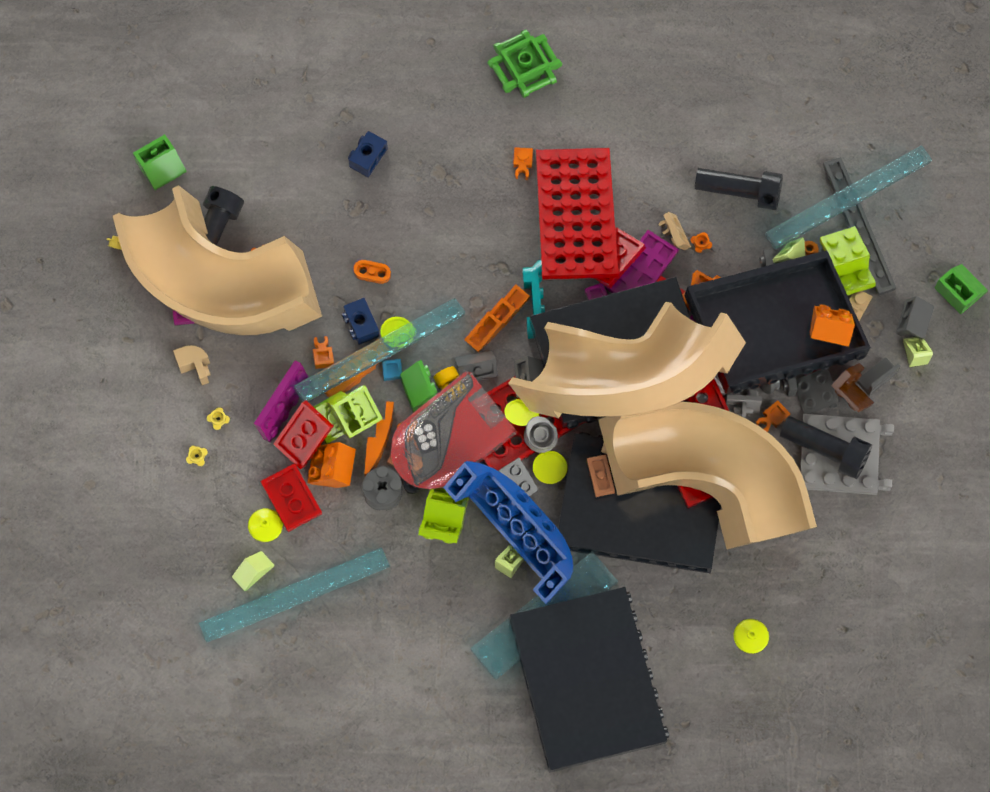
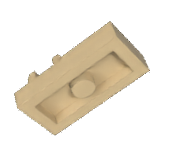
(675, 229)
(860, 302)

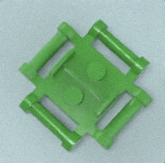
(525, 63)

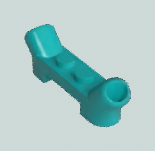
(531, 279)

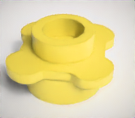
(114, 242)
(213, 418)
(193, 450)

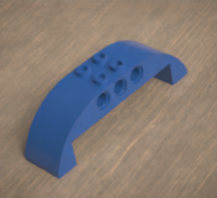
(518, 521)

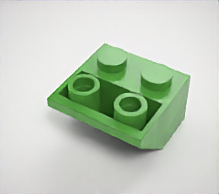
(159, 162)
(960, 288)
(417, 385)

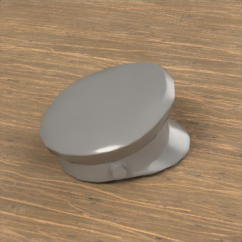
(540, 435)

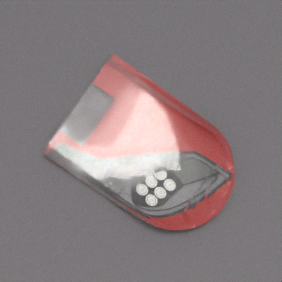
(447, 431)

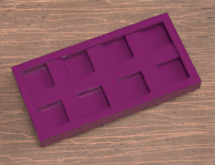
(648, 265)
(280, 403)

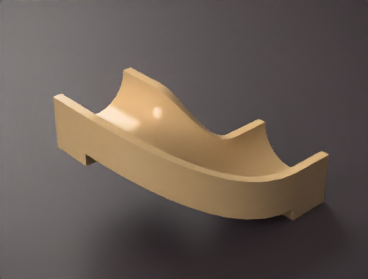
(212, 285)
(628, 377)
(717, 454)

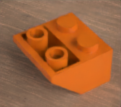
(832, 325)
(332, 465)

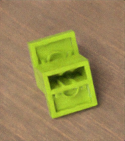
(849, 259)
(349, 413)
(443, 516)

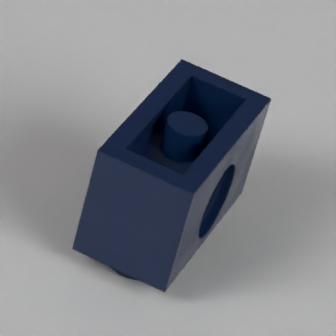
(366, 163)
(360, 310)

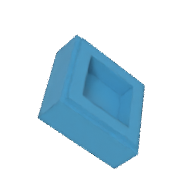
(391, 369)

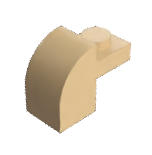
(193, 358)

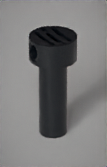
(764, 189)
(221, 207)
(850, 455)

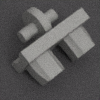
(744, 404)

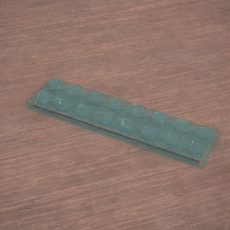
(498, 648)

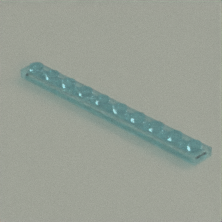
(848, 197)
(379, 350)
(294, 595)

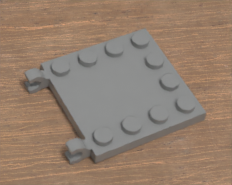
(823, 473)

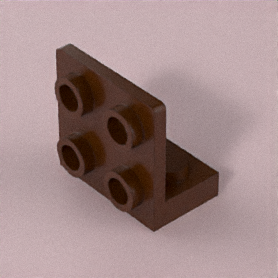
(846, 388)

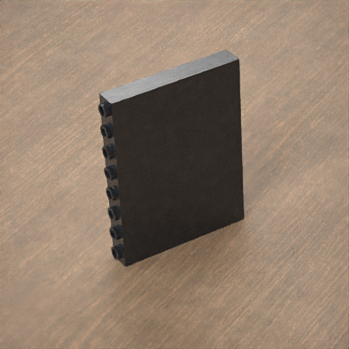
(616, 315)
(774, 317)
(635, 526)
(588, 679)

